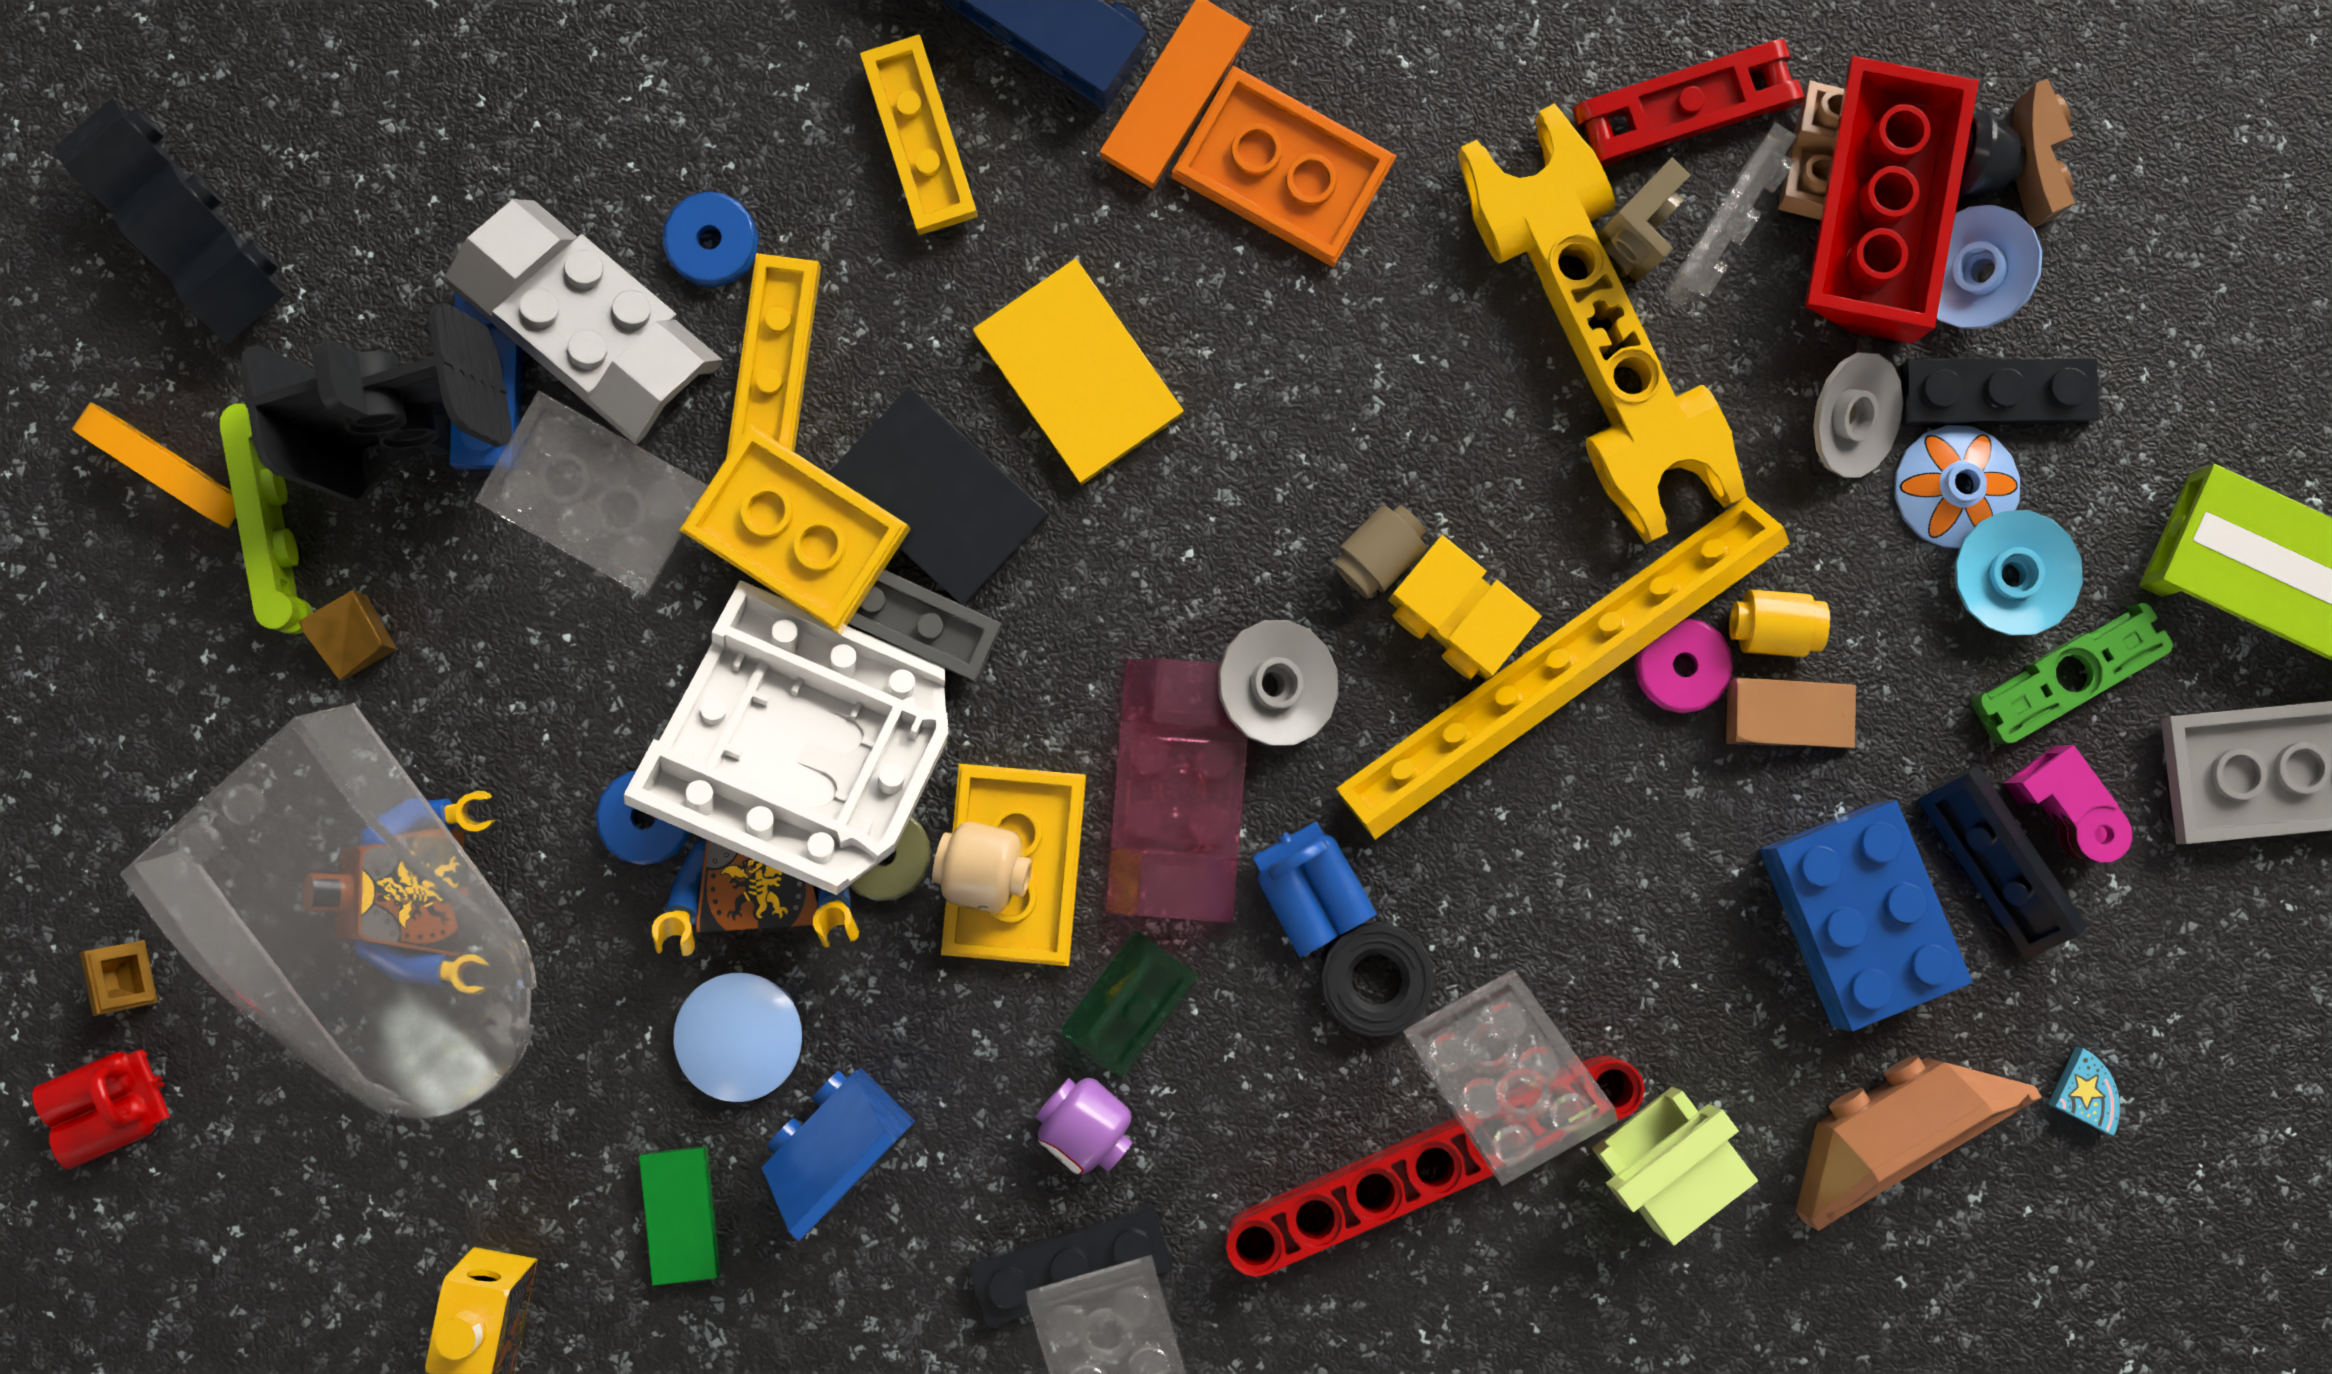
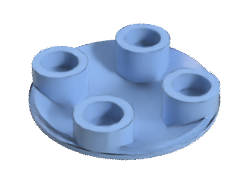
(738, 1037)

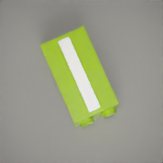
(2249, 556)

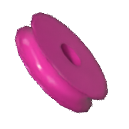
(1710, 674)

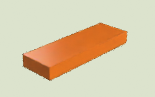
(1175, 92)

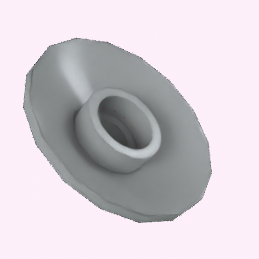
(1858, 415)
(1304, 679)

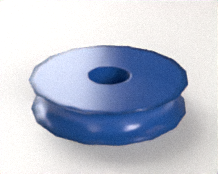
(705, 213)
(622, 835)

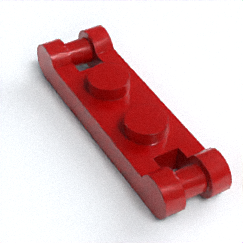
(1689, 102)

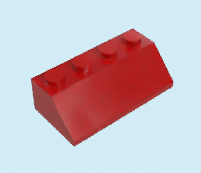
(1891, 199)

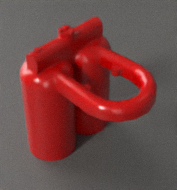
(100, 1107)

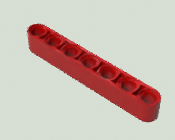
(1406, 1189)

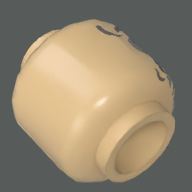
(981, 867)

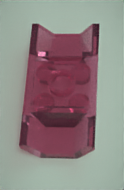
(1176, 795)

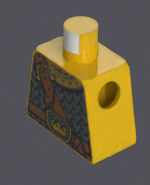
(479, 1321)

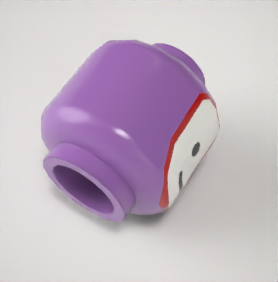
(1084, 1126)

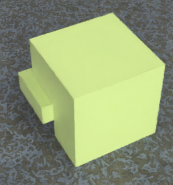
(1675, 1164)

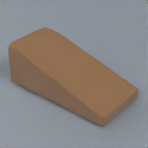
(1790, 713)

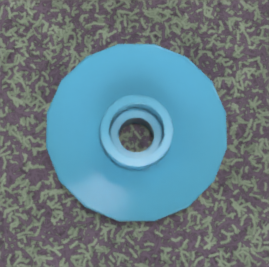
(2046, 565)

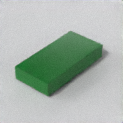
(679, 1215)

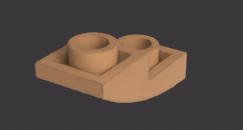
(2043, 127)
(1812, 151)

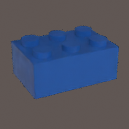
(1865, 916)

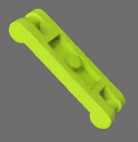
(266, 544)

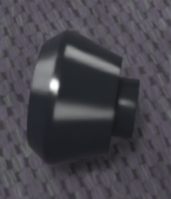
(1992, 156)

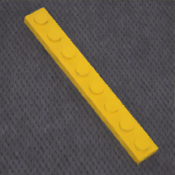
(1562, 666)

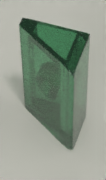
(1128, 1004)

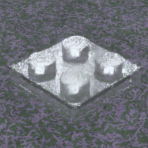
(1107, 1323)

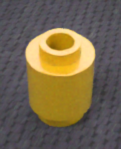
(1779, 623)

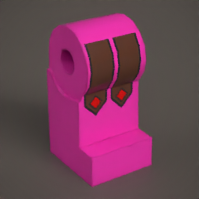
(2077, 802)

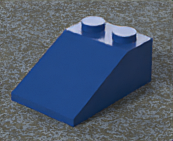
(832, 1149)

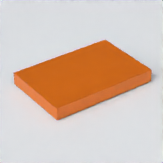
(1283, 166)

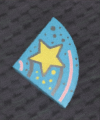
(2088, 1092)

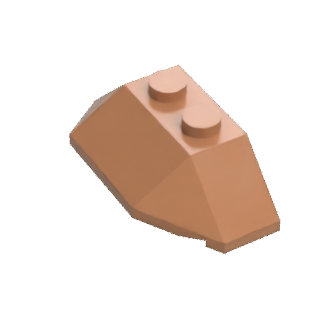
(1898, 1130)

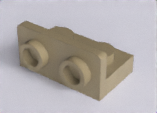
(1631, 235)

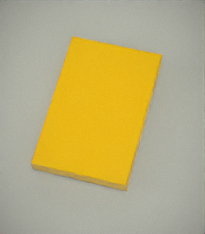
(1078, 371)
(795, 529)
(1048, 818)

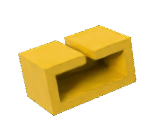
(1462, 611)

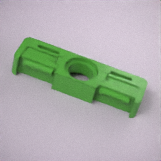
(2038, 698)

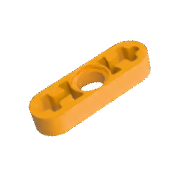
(157, 464)

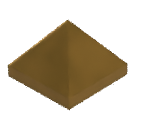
(118, 977)

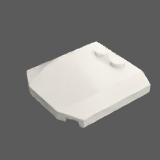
(797, 743)

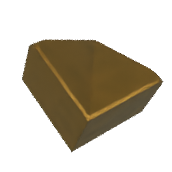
(348, 634)

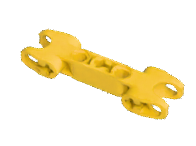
(1552, 219)

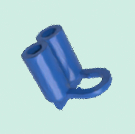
(1311, 888)

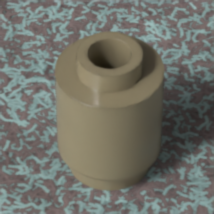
(1380, 550)

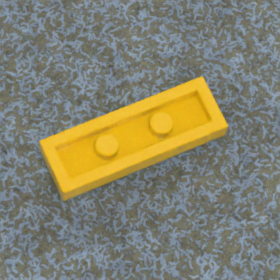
(919, 134)

